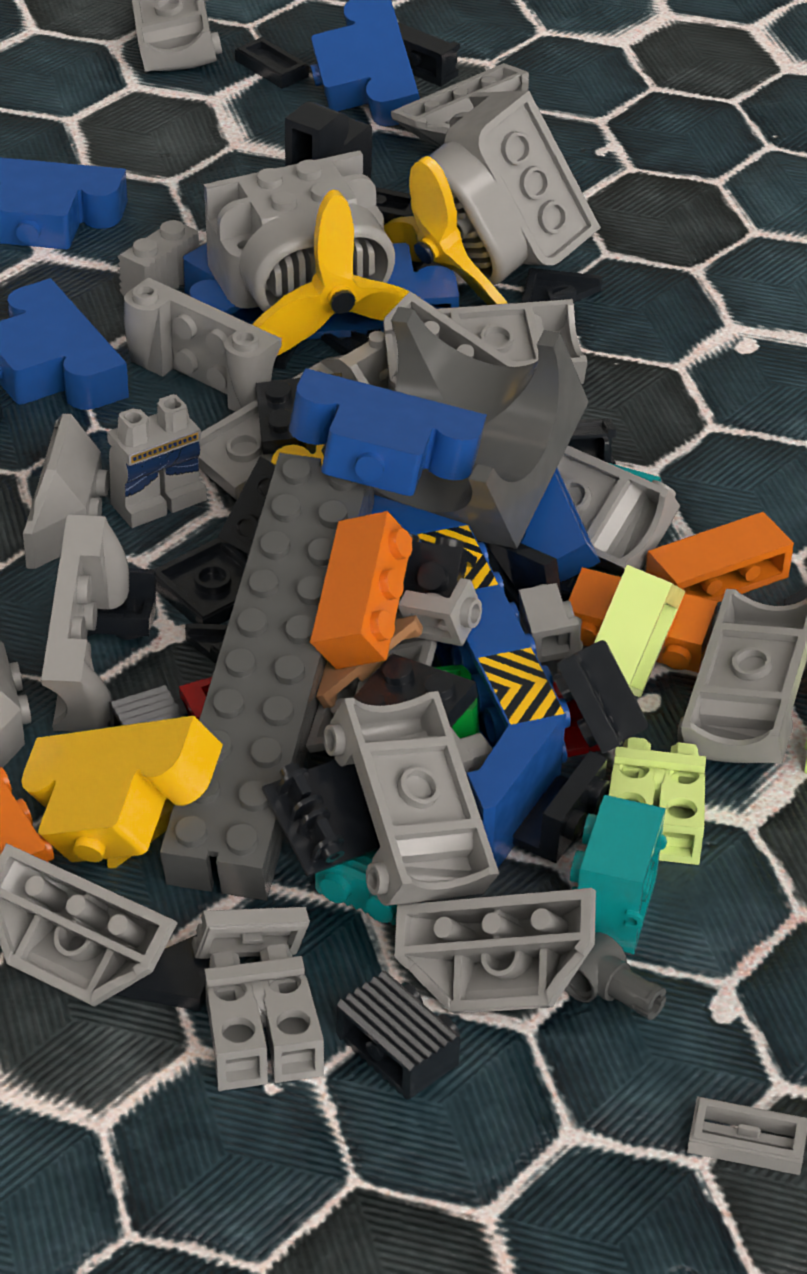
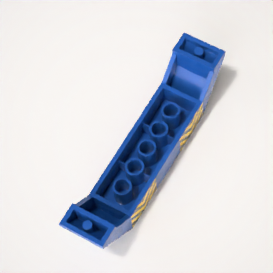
(515, 693)

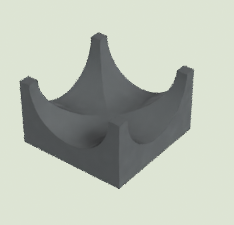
(524, 434)

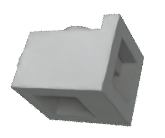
(549, 622)

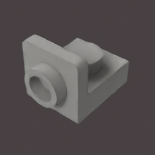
(442, 617)

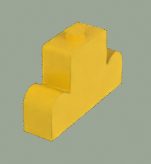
(112, 782)

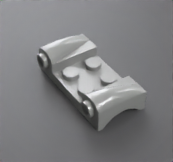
(174, 34)
(518, 327)
(186, 335)
(618, 509)
(89, 578)
(747, 682)
(416, 798)

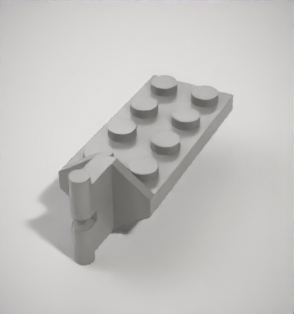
(235, 444)

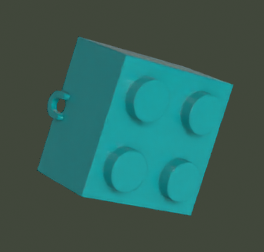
(620, 865)

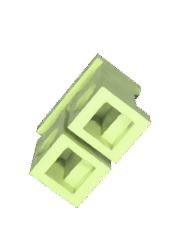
(667, 781)

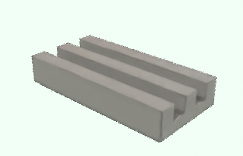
(249, 930)
(746, 1142)

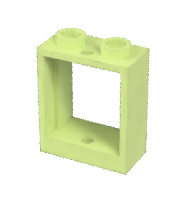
(639, 623)

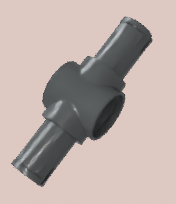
(609, 976)

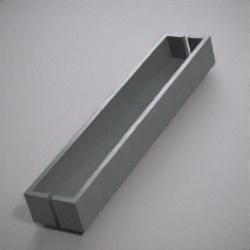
(263, 684)

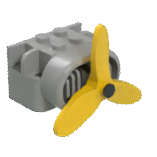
(494, 196)
(301, 245)

